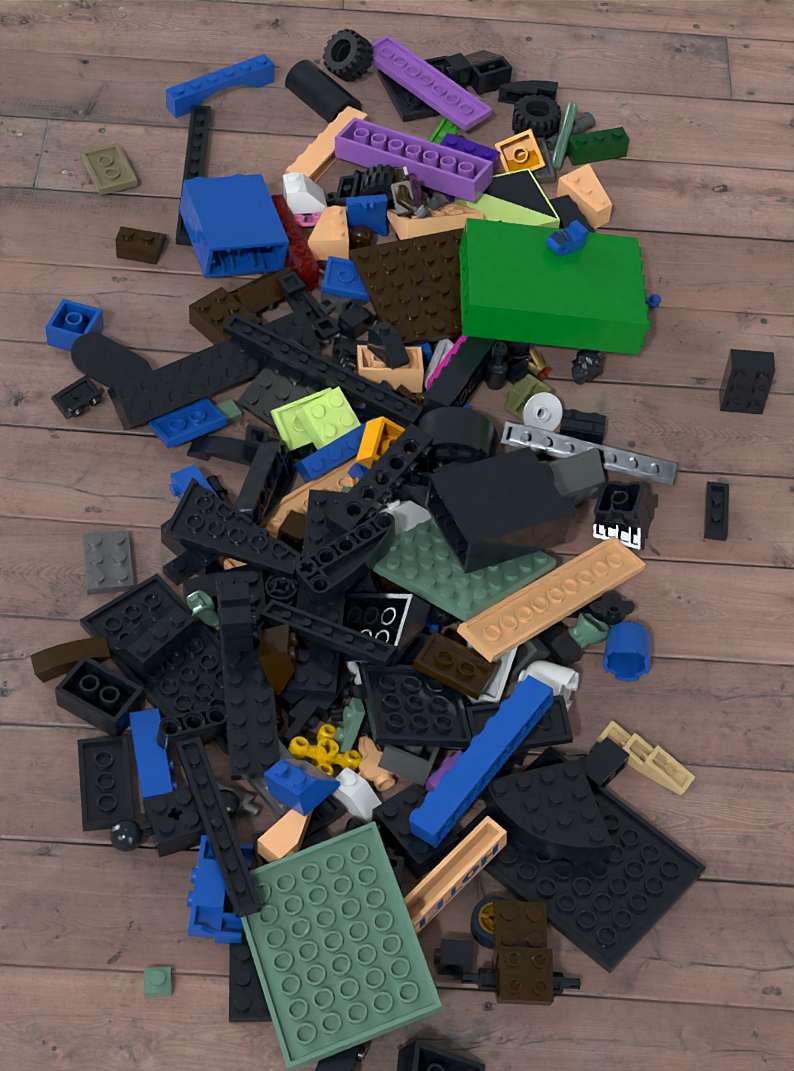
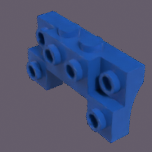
(209, 899)

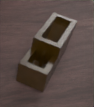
(63, 657)

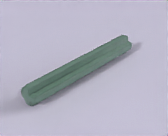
(564, 134)

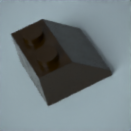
(139, 245)
(278, 655)

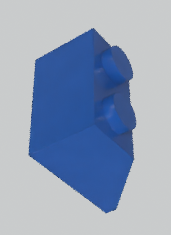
(299, 784)

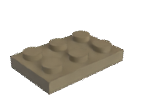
(108, 169)

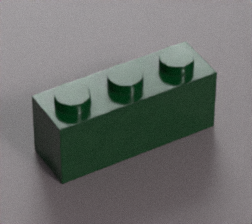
(597, 146)

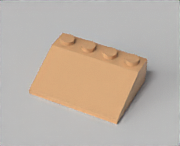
(443, 219)

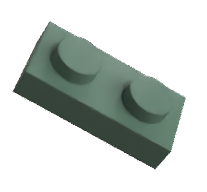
(351, 723)

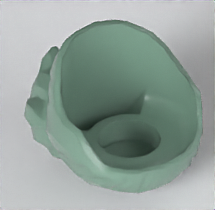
(588, 631)

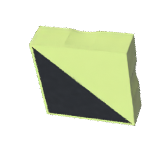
(515, 199)

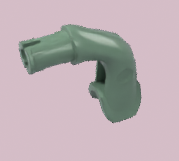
(203, 608)

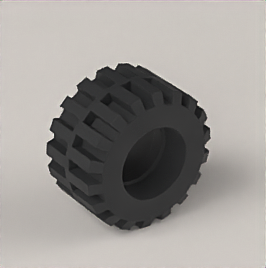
(348, 55)
(538, 114)
(378, 182)

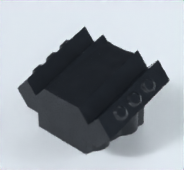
(625, 513)

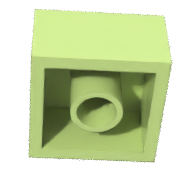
(328, 418)

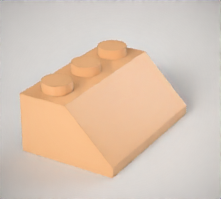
(375, 370)

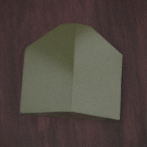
(522, 392)

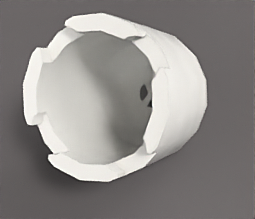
(558, 677)

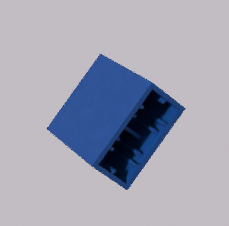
(233, 225)

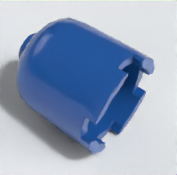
(627, 651)

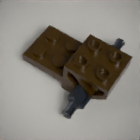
(520, 957)

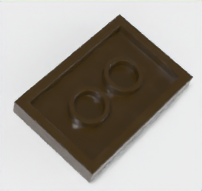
(455, 665)

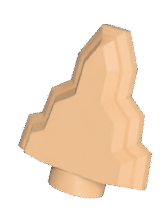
(368, 767)

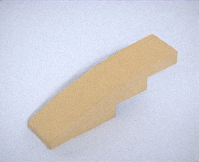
(649, 761)

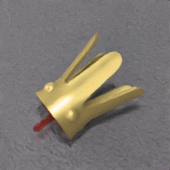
(538, 366)

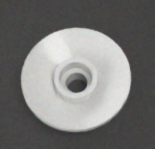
(550, 411)

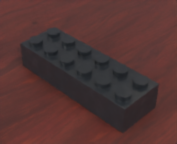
(461, 376)

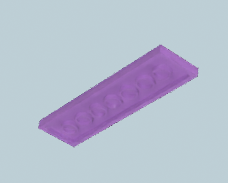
(428, 84)

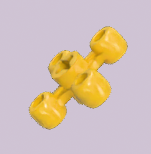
(325, 752)

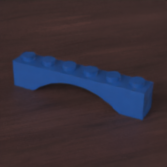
(252, 72)

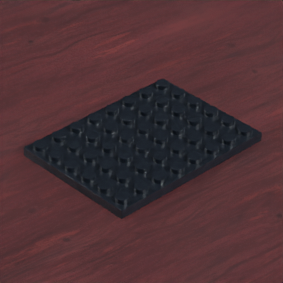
(601, 903)

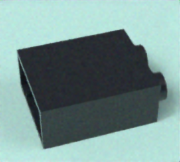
(499, 509)

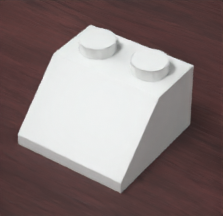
(303, 194)

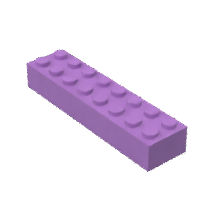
(432, 163)

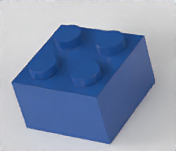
(72, 321)

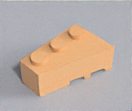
(588, 194)
(330, 235)

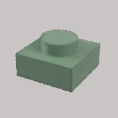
(157, 982)

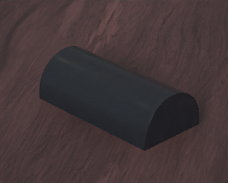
(319, 90)

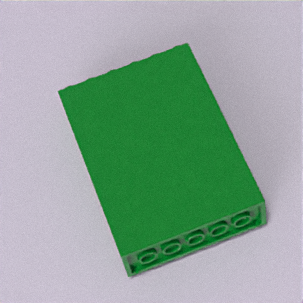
(530, 295)

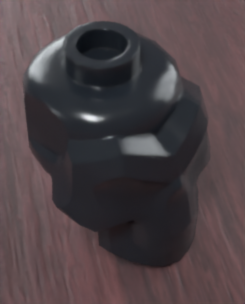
(586, 365)

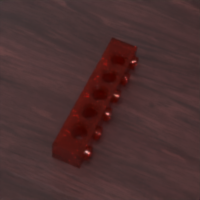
(298, 256)

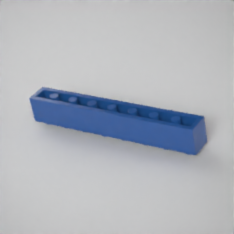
(481, 761)

